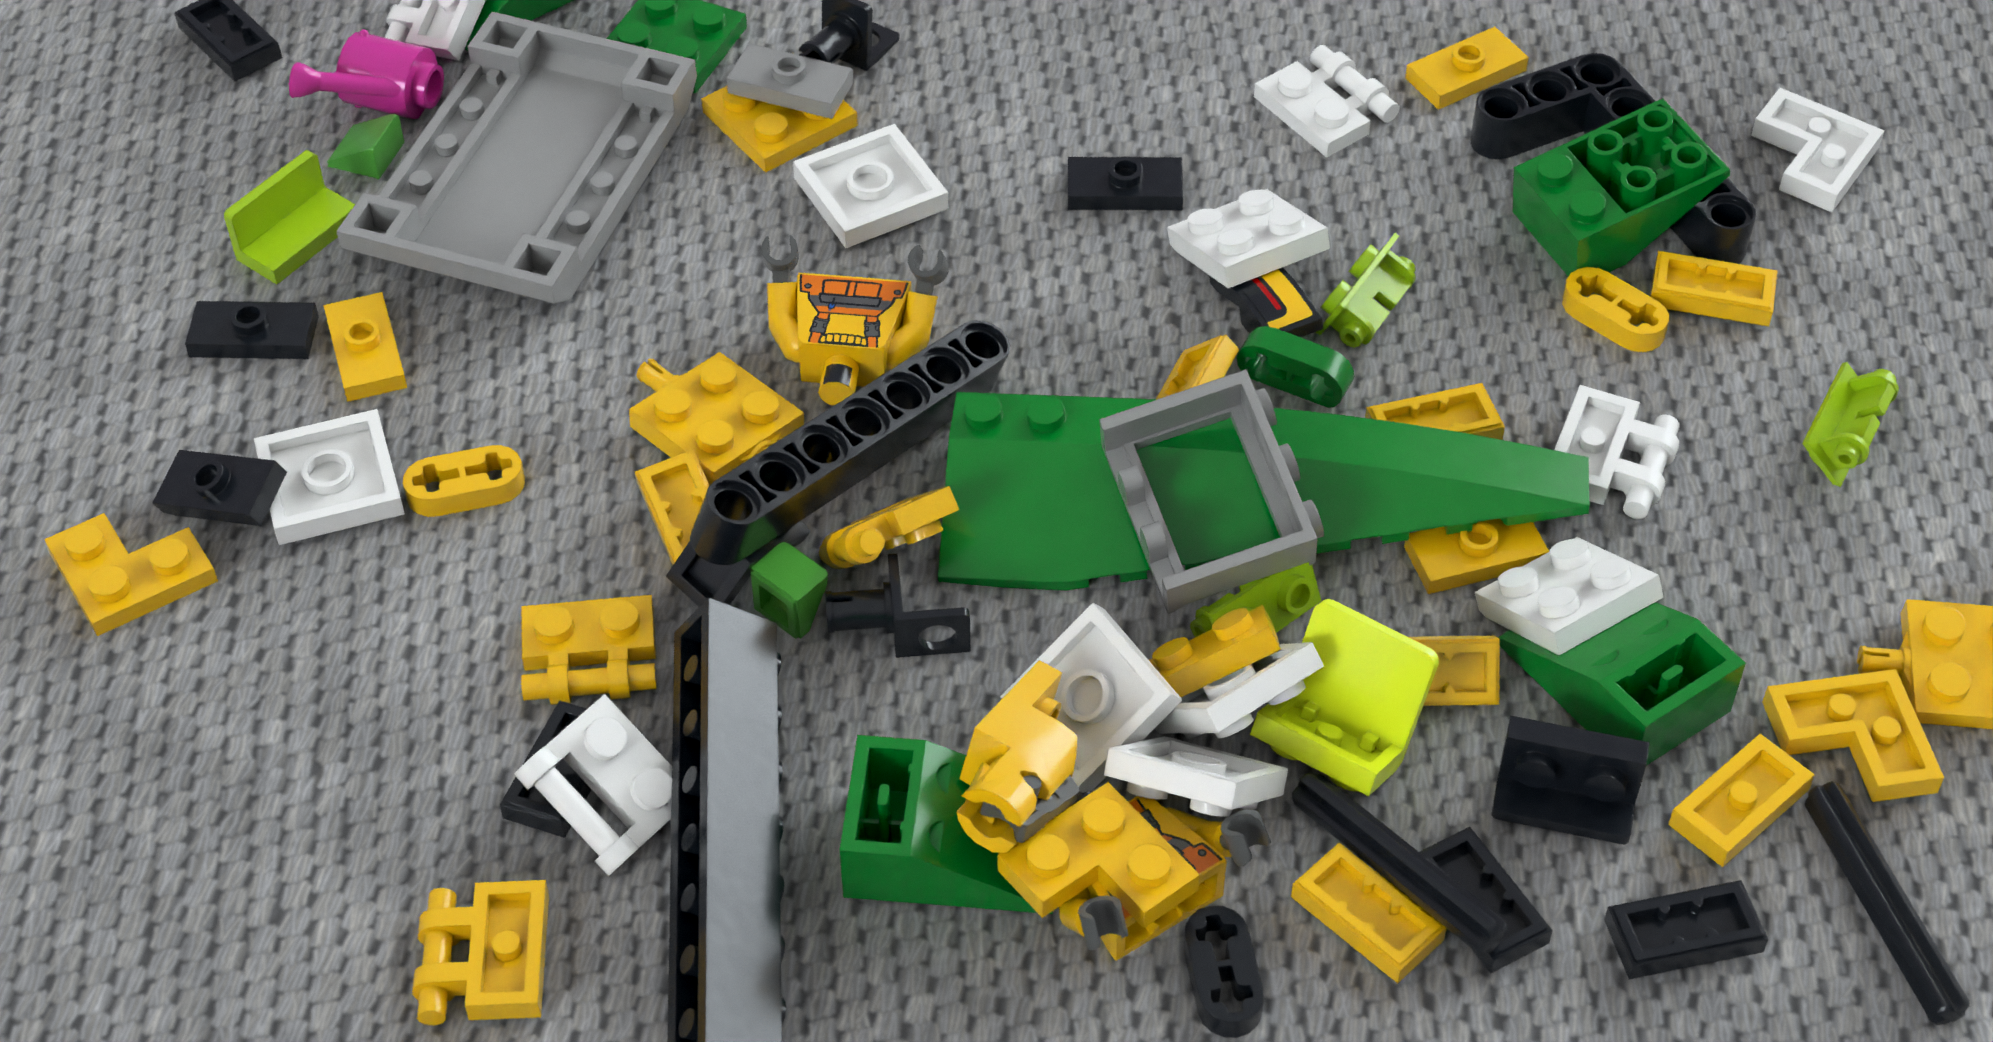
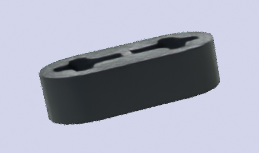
(1238, 968)

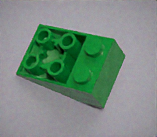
(1615, 188)
(1641, 679)
(905, 831)

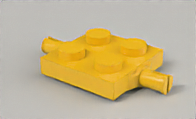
(714, 411)
(1942, 662)

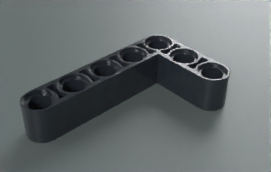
(1581, 98)

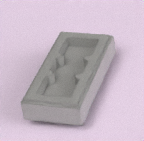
(790, 80)

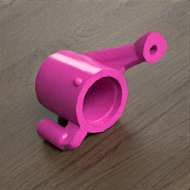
(377, 76)

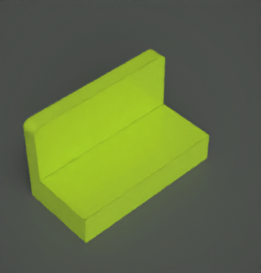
(286, 219)

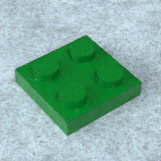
(683, 29)

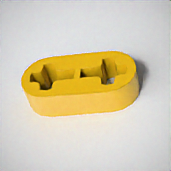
(1615, 309)
(463, 480)

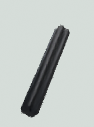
(1400, 863)
(1887, 904)

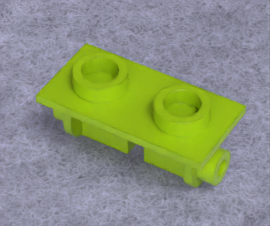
(1378, 276)
(1849, 420)
(1282, 594)

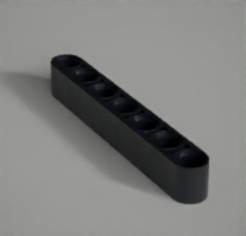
(845, 444)

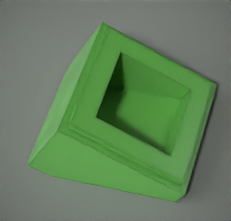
(369, 146)
(788, 588)

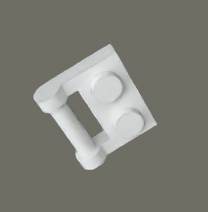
(618, 768)

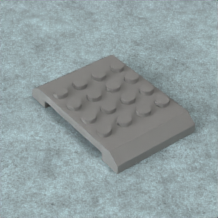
(527, 159)

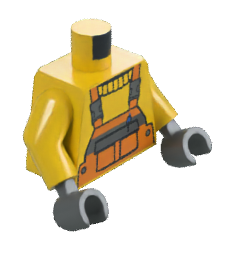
(849, 326)
(1200, 842)

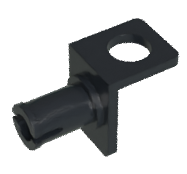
(848, 35)
(884, 609)

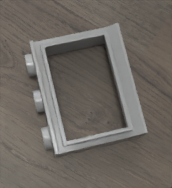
(1271, 464)

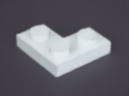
(1827, 145)

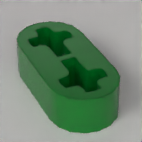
(1296, 366)

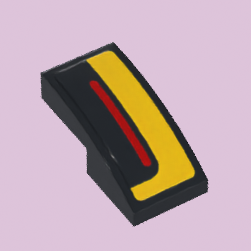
(1273, 302)

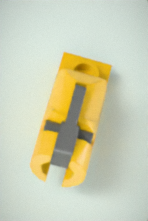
(1019, 765)

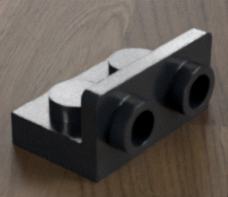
(1569, 780)

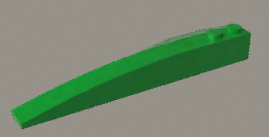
(1050, 514)

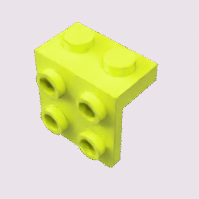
(1357, 707)

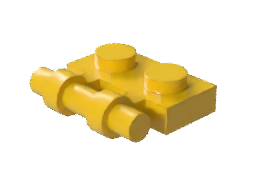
(888, 528)
(588, 634)
(504, 953)

